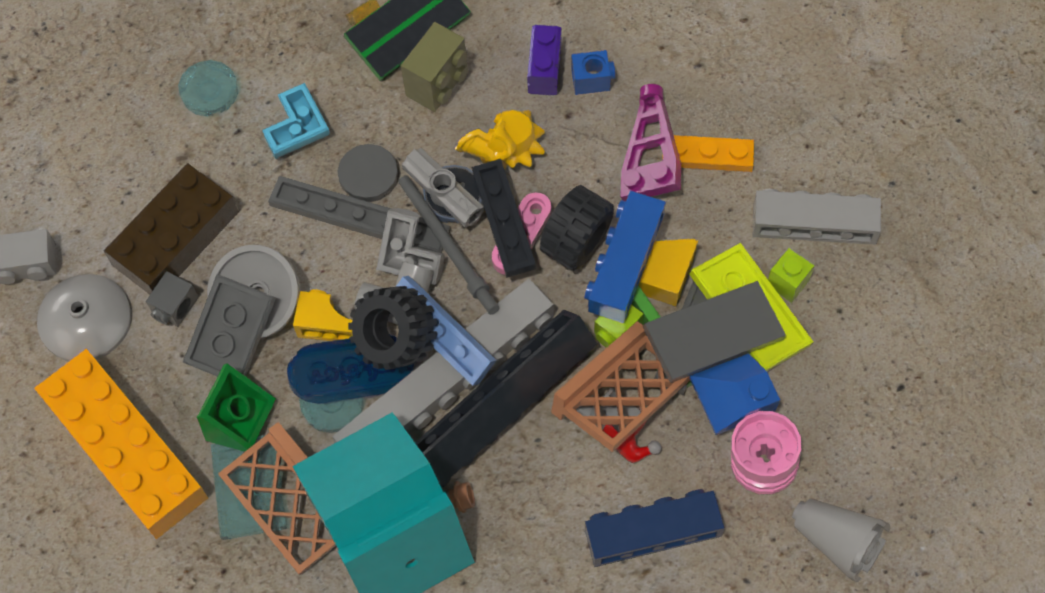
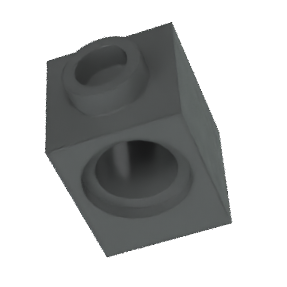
(171, 299)

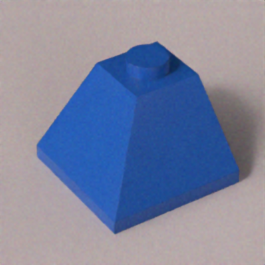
(734, 391)

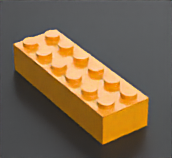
(121, 443)

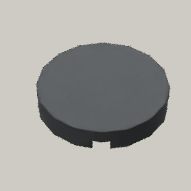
(368, 172)

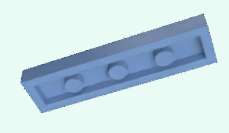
(454, 341)

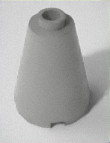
(842, 535)

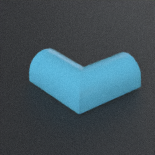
(302, 126)

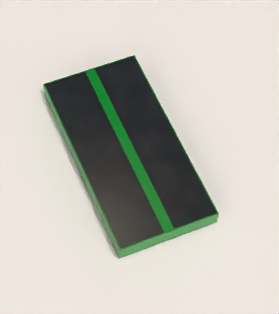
(397, 27)

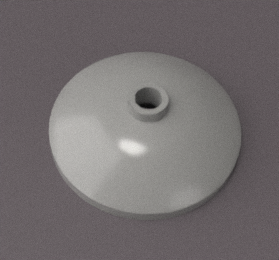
(266, 269)
(97, 327)

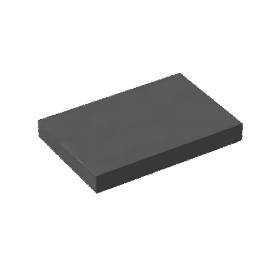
(229, 327)

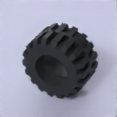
(576, 227)
(371, 329)

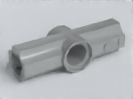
(432, 175)

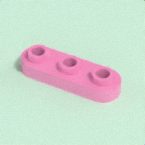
(532, 223)

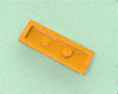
(715, 153)

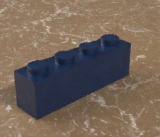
(653, 527)

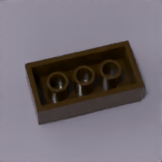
(172, 229)

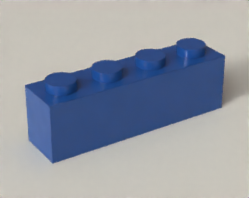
(626, 256)

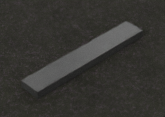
(342, 211)

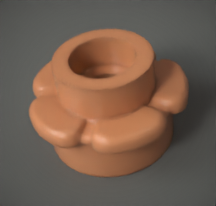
(462, 496)

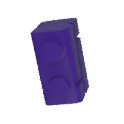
(544, 60)

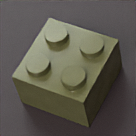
(435, 67)

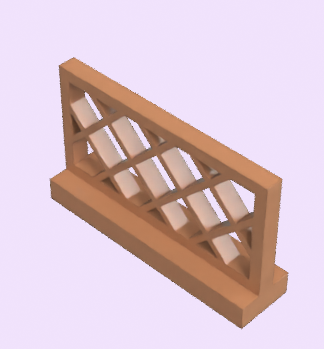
(599, 373)
(291, 455)

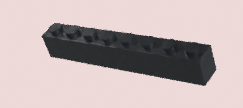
(505, 395)

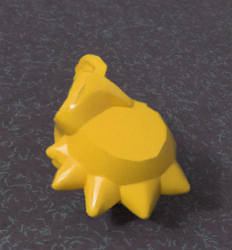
(510, 140)

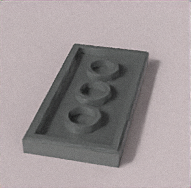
(714, 331)

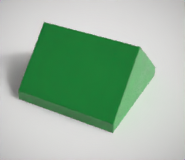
(234, 410)

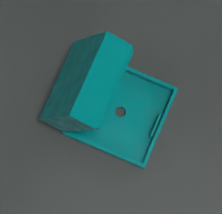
(385, 510)

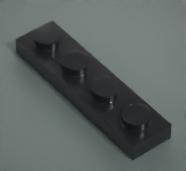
(503, 218)

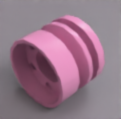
(767, 435)

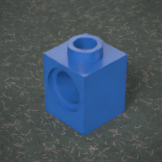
(591, 61)

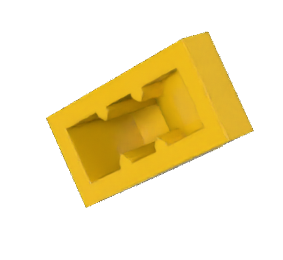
(318, 319)

